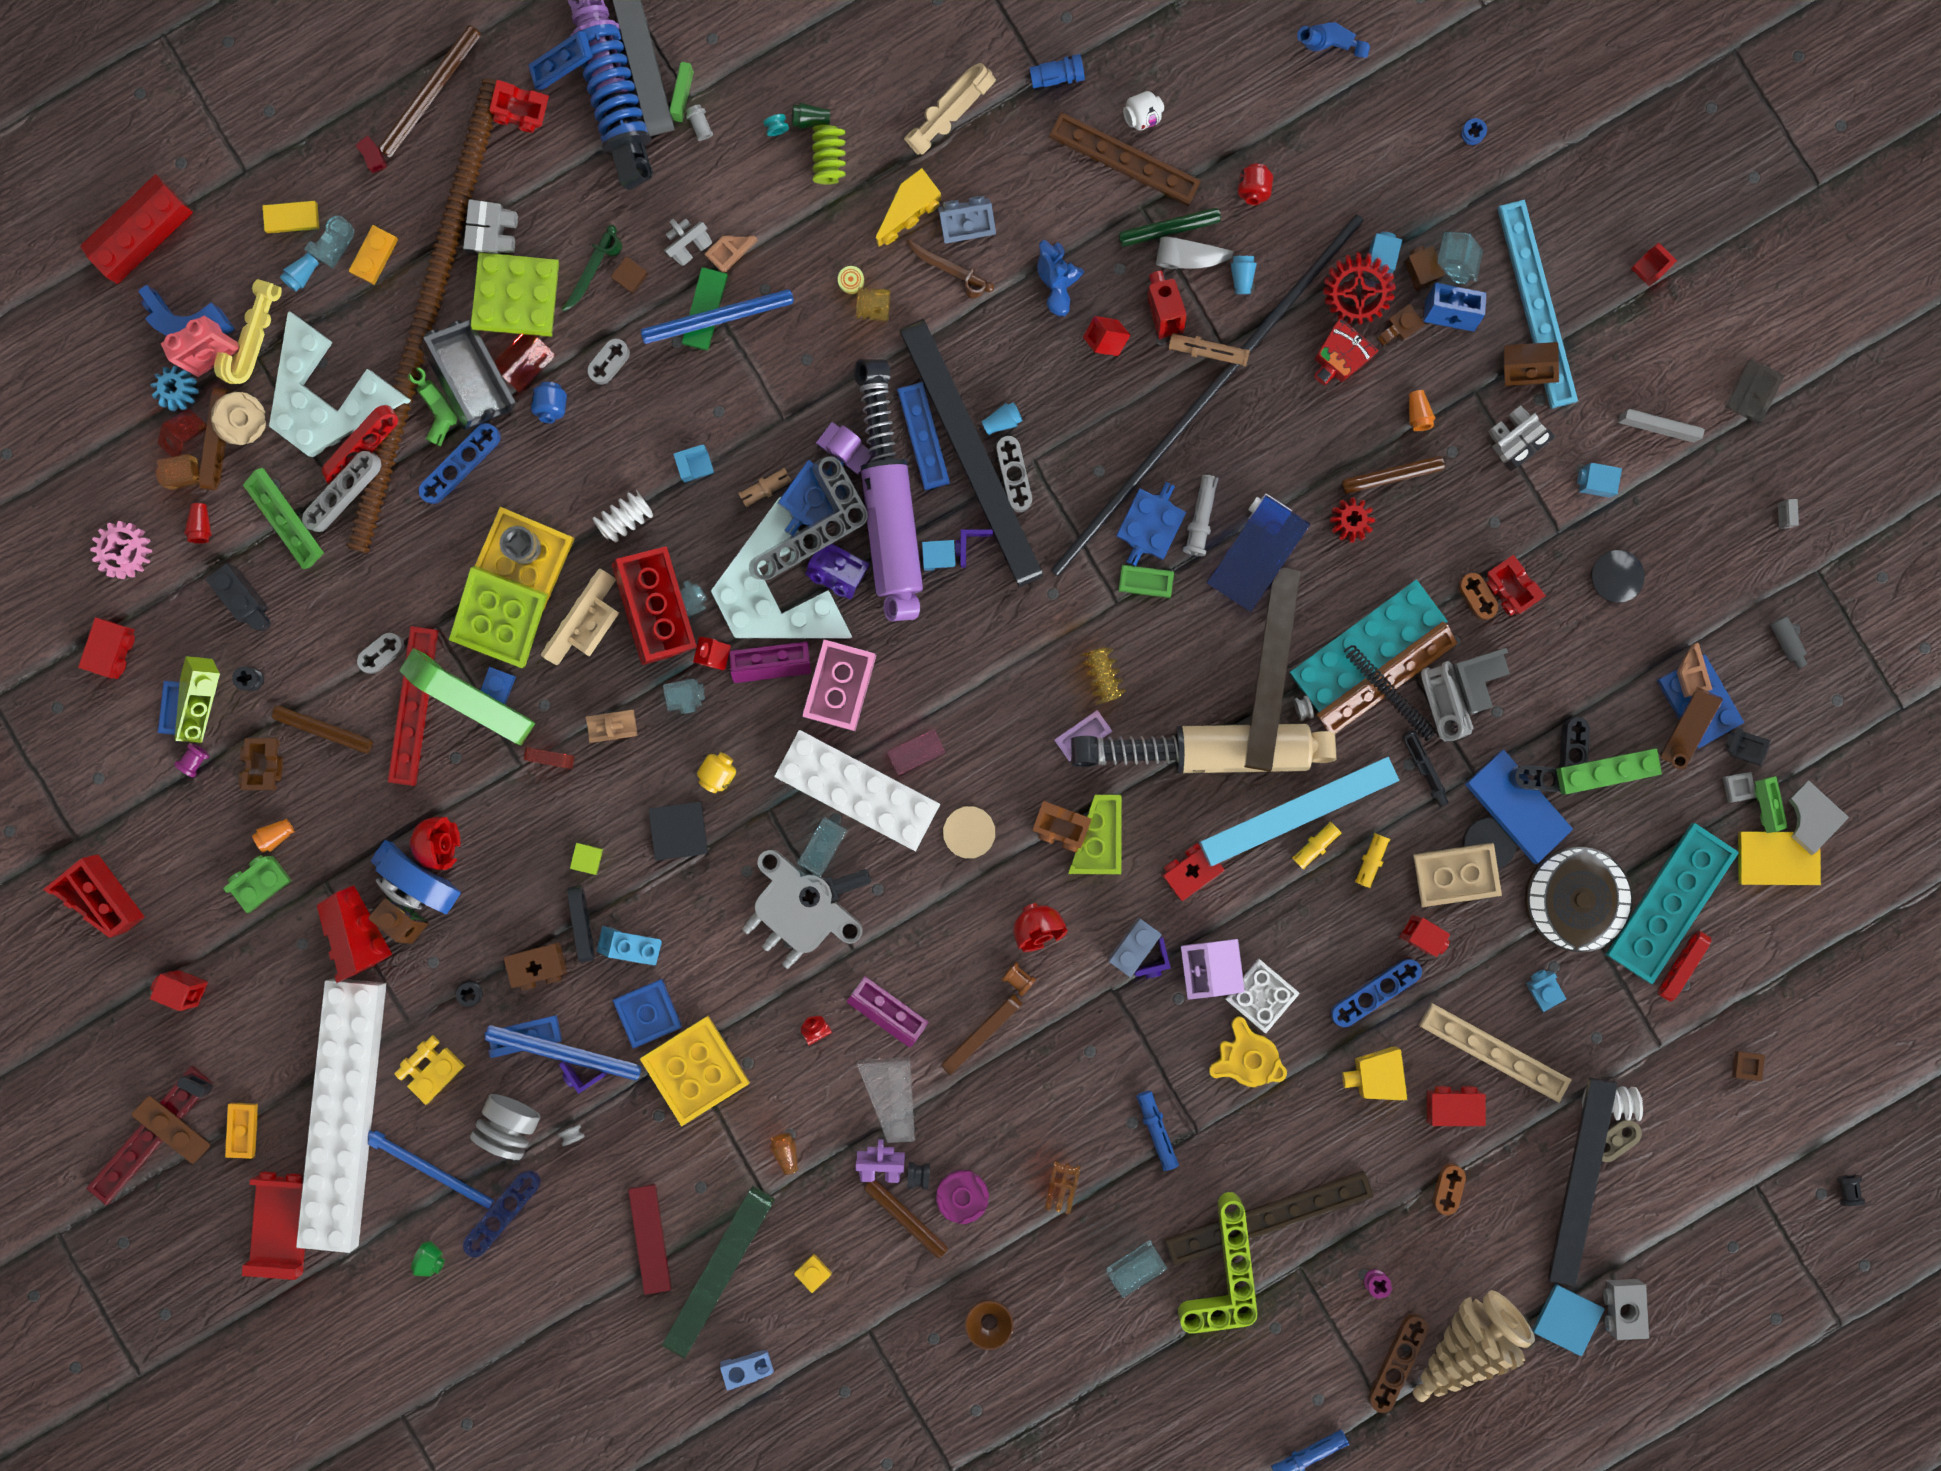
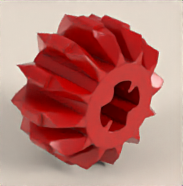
(1358, 528)

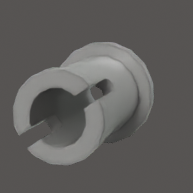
(699, 122)

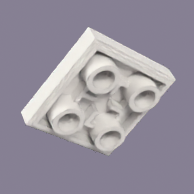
(1264, 996)

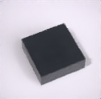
(195, 1085)

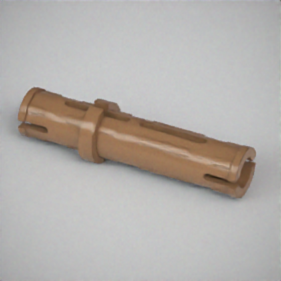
(1178, 343)

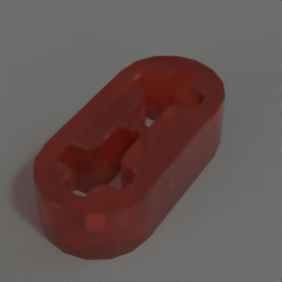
(549, 758)

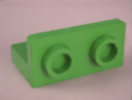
(258, 882)

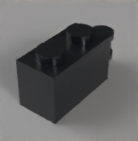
(239, 597)

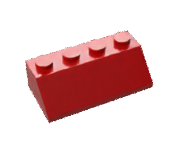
(135, 229)
(653, 605)

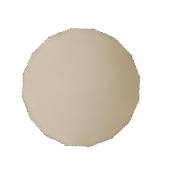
(238, 418)
(969, 832)

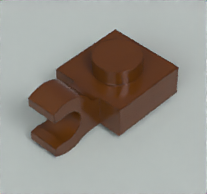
(1402, 325)

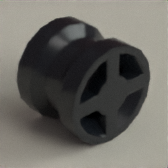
(918, 1175)

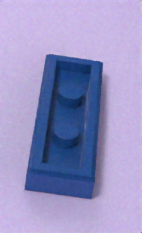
(560, 60)

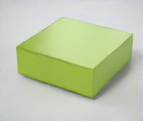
(586, 858)

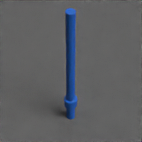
(378, 1140)

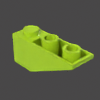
(195, 698)

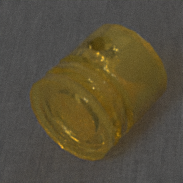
(873, 304)

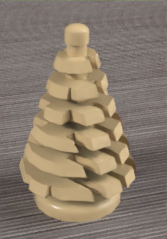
(1478, 1346)

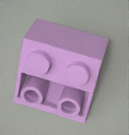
(1212, 969)

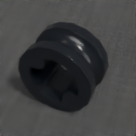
(478, 992)

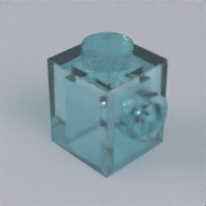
(684, 696)

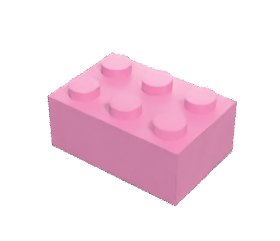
(839, 685)

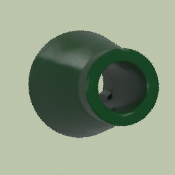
(809, 116)

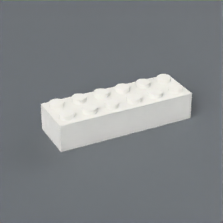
(857, 790)

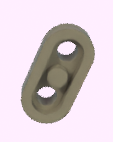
(1620, 1144)

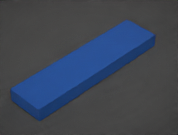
(923, 436)

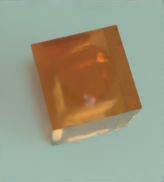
(178, 471)

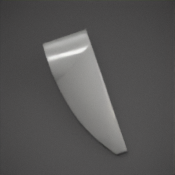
(1181, 253)

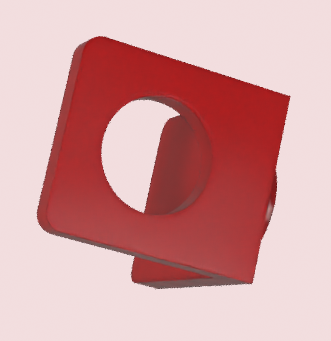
(711, 653)

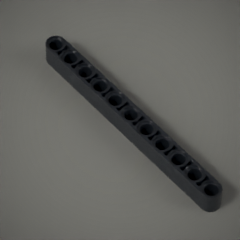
(971, 452)

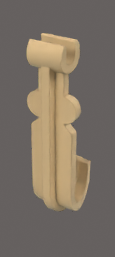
(951, 106)

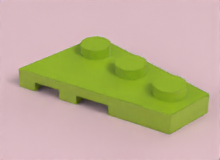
(1103, 842)

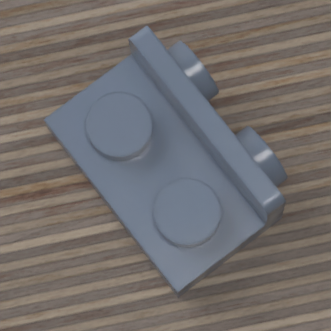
(967, 219)

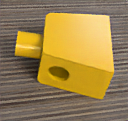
(1378, 1075)

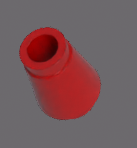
(198, 524)

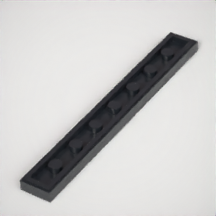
(1582, 1181)

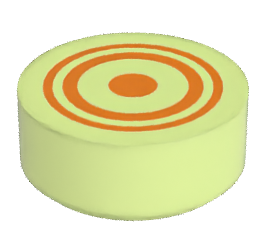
(850, 279)

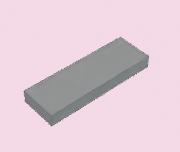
(1661, 425)

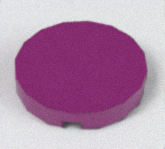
(962, 1196)

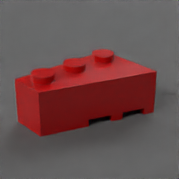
(97, 896)
(352, 935)

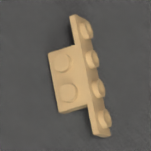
(585, 622)

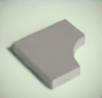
(1816, 817)

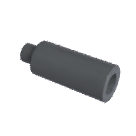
(1789, 641)

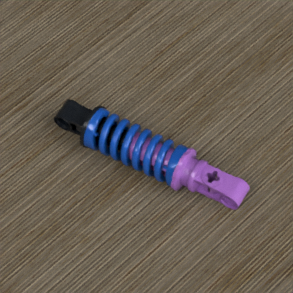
(611, 93)

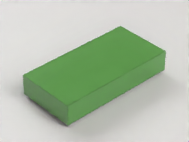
(681, 91)
(1146, 581)

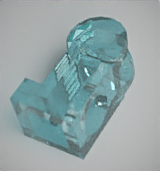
(332, 242)

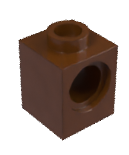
(1423, 267)

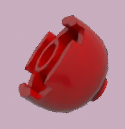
(435, 843)
(1038, 926)

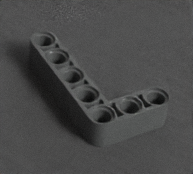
(817, 529)

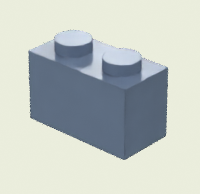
(1134, 947)

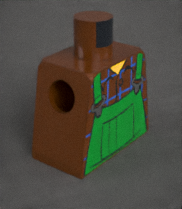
(398, 920)

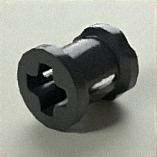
(243, 672)
(1851, 1190)

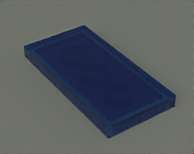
(1258, 553)

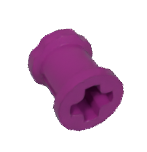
(191, 760)
(1379, 1276)

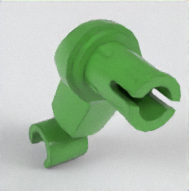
(439, 405)

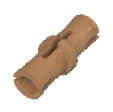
(765, 487)

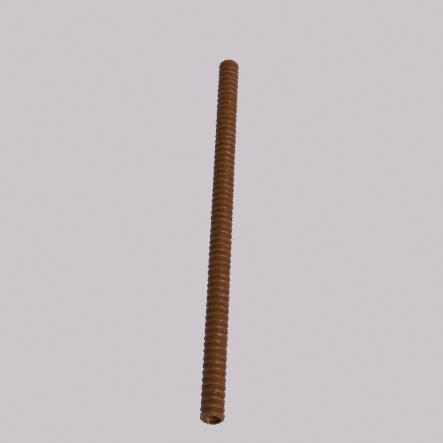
(427, 309)

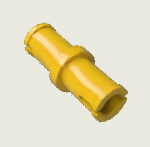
(1316, 845)
(1372, 860)

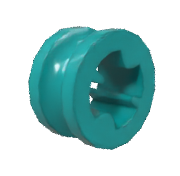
(776, 125)

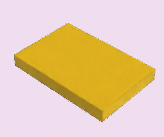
(1775, 860)

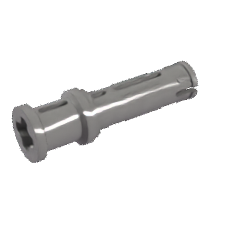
(1199, 527)

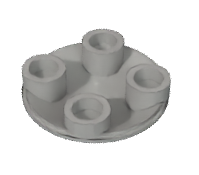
(397, 894)

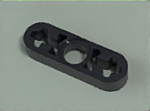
(581, 924)

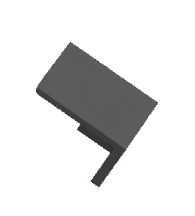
(1473, 675)

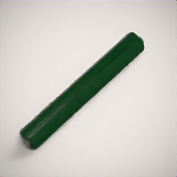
(1169, 227)

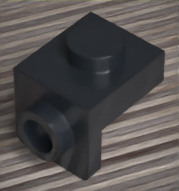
(1748, 747)

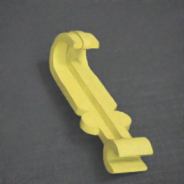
(250, 337)

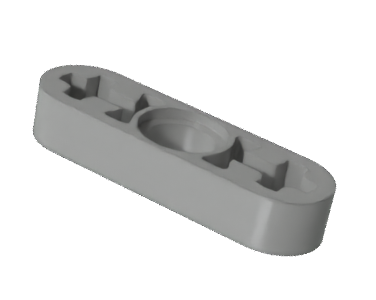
(1016, 453)

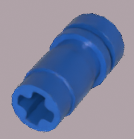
(1057, 72)

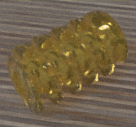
(1103, 675)

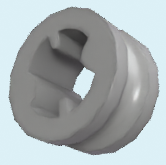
(1303, 708)
(571, 1135)

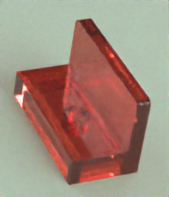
(523, 360)

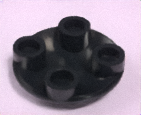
(1618, 576)

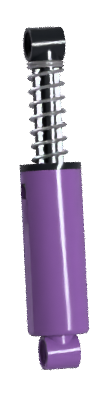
(888, 501)

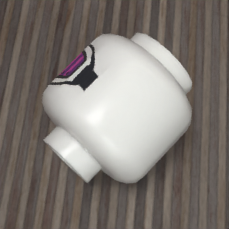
(1143, 110)

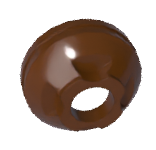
(989, 1338)

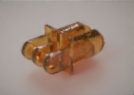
(1063, 1184)

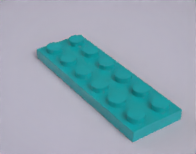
(1377, 635)
(1672, 903)

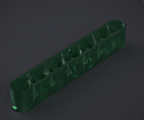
(718, 1272)

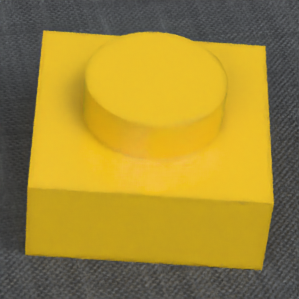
(812, 1273)

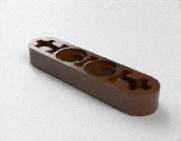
(213, 450)
(981, 1034)
(1394, 1361)

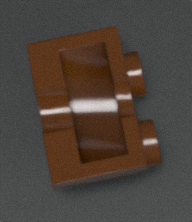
(261, 764)

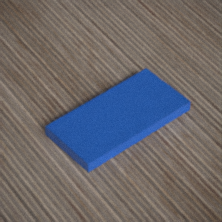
(1520, 812)

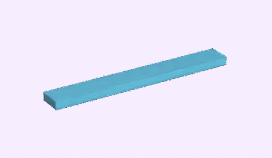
(1535, 295)
(1298, 811)

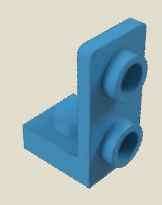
(628, 946)

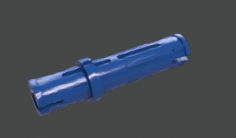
(1154, 1122)
(1300, 1460)

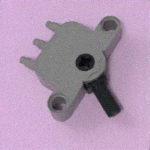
(797, 920)

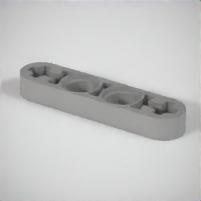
(338, 488)

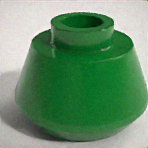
(427, 1260)

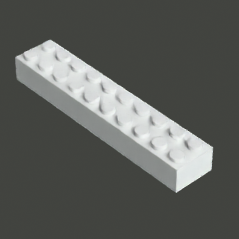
(341, 1115)

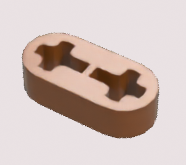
(1483, 593)
(1455, 1191)

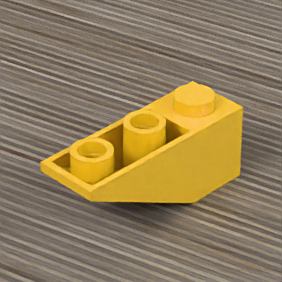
(912, 200)

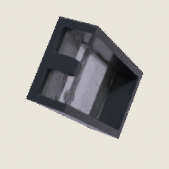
(467, 374)

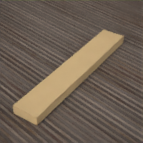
(1495, 1052)

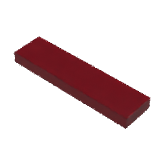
(650, 1239)

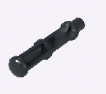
(1425, 767)

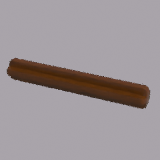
(1393, 474)
(322, 729)
(906, 1218)

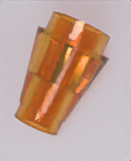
(785, 1152)

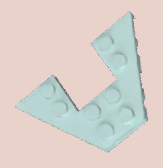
(303, 415)
(750, 604)

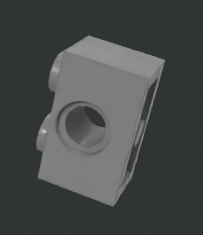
(1635, 1322)

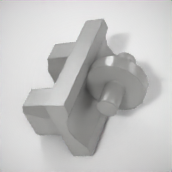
(677, 248)

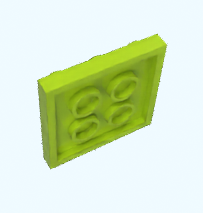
(515, 294)
(498, 616)

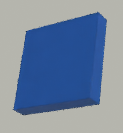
(647, 1013)

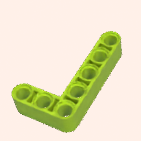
(1234, 1273)

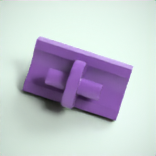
(880, 1160)

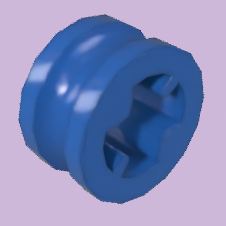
(1478, 123)

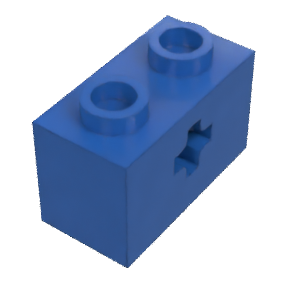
(1454, 307)

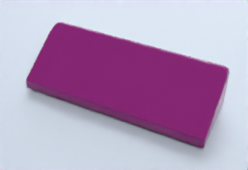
(770, 662)
(887, 1012)

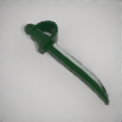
(593, 264)

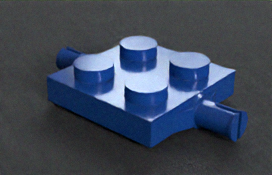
(806, 499)
(1150, 524)

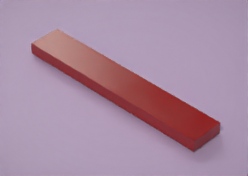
(411, 715)

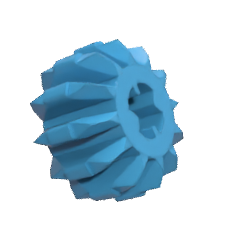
(182, 382)

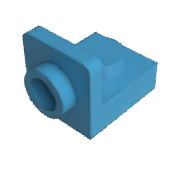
(1545, 989)

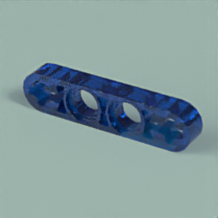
(500, 1212)

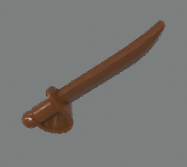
(943, 264)

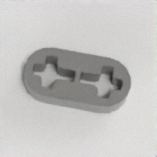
(603, 358)
(376, 648)

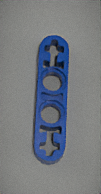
(463, 467)
(1375, 991)

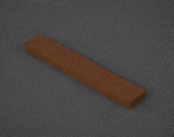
(1124, 158)

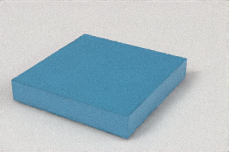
(1568, 1319)

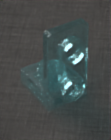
(693, 598)

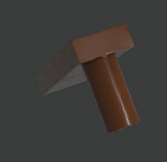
(1691, 728)

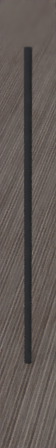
(1206, 396)

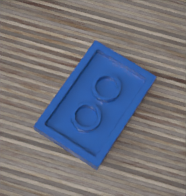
(1727, 715)

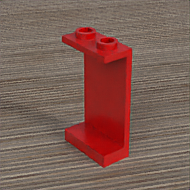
(276, 1227)

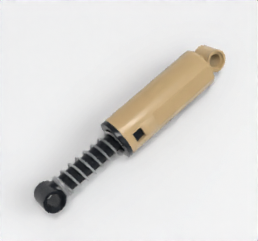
(1209, 749)

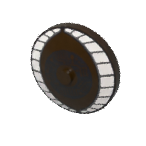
(1578, 899)

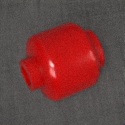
(1255, 184)

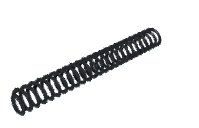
(1388, 694)

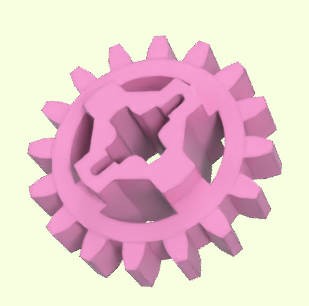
(110, 545)

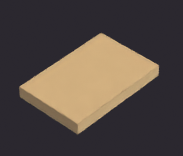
(1457, 874)

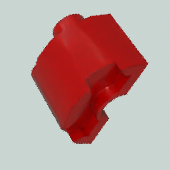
(518, 106)
(1513, 586)

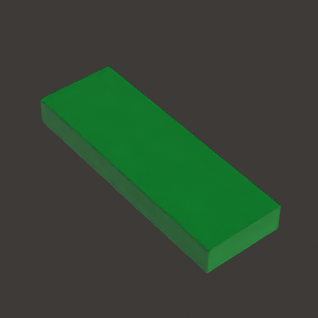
(706, 298)

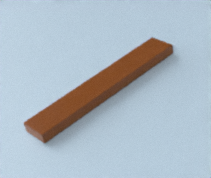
(1396, 670)

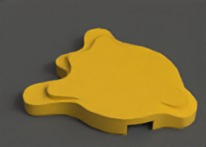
(1249, 1058)

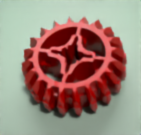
(1369, 288)

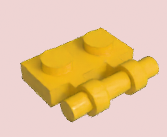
(435, 1075)

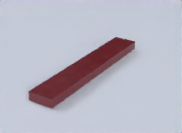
(140, 1146)

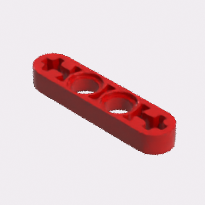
(379, 423)

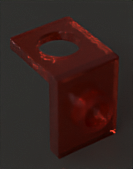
(179, 430)

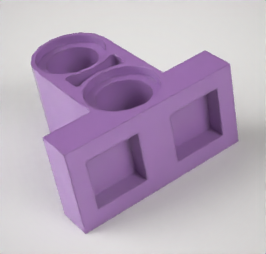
(845, 446)

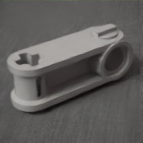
(1446, 701)

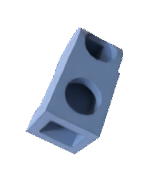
(746, 1369)

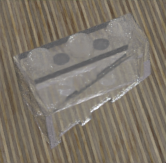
(891, 1095)

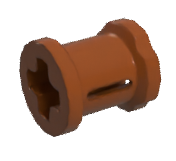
(1018, 979)

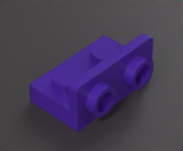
(837, 570)

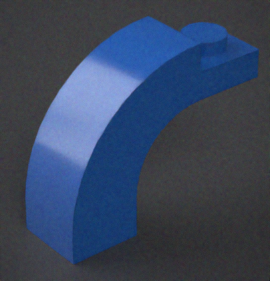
(167, 323)
(414, 879)

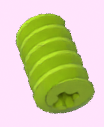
(827, 154)

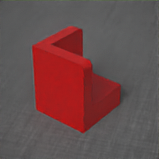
(1654, 264)
(1106, 336)

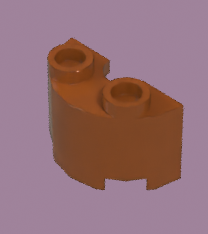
(1061, 825)

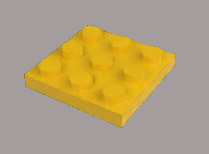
(540, 573)
(695, 1070)

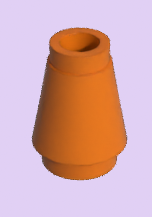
(1420, 412)
(272, 835)

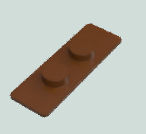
(171, 1129)

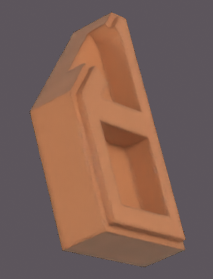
(729, 251)
(1693, 672)

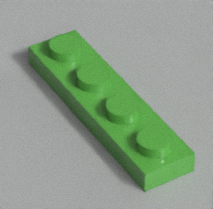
(283, 518)
(1609, 771)

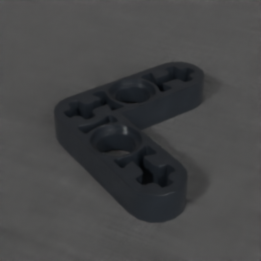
(1566, 735)

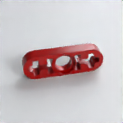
(1684, 966)

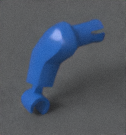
(1331, 34)

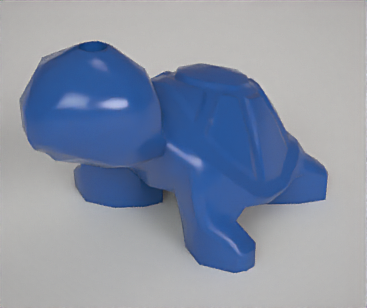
(1057, 276)

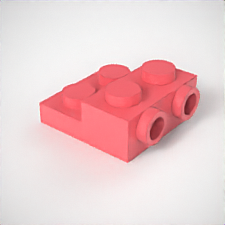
(198, 345)

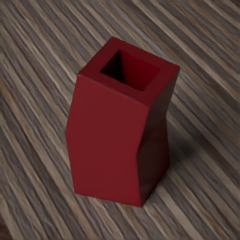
(372, 155)

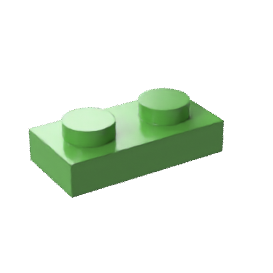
(1771, 805)

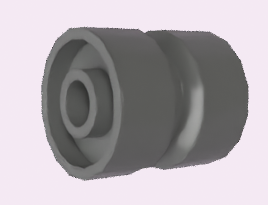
(520, 545)

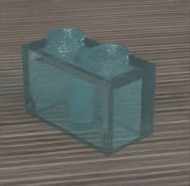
(1460, 257)
(822, 846)
(1136, 1268)

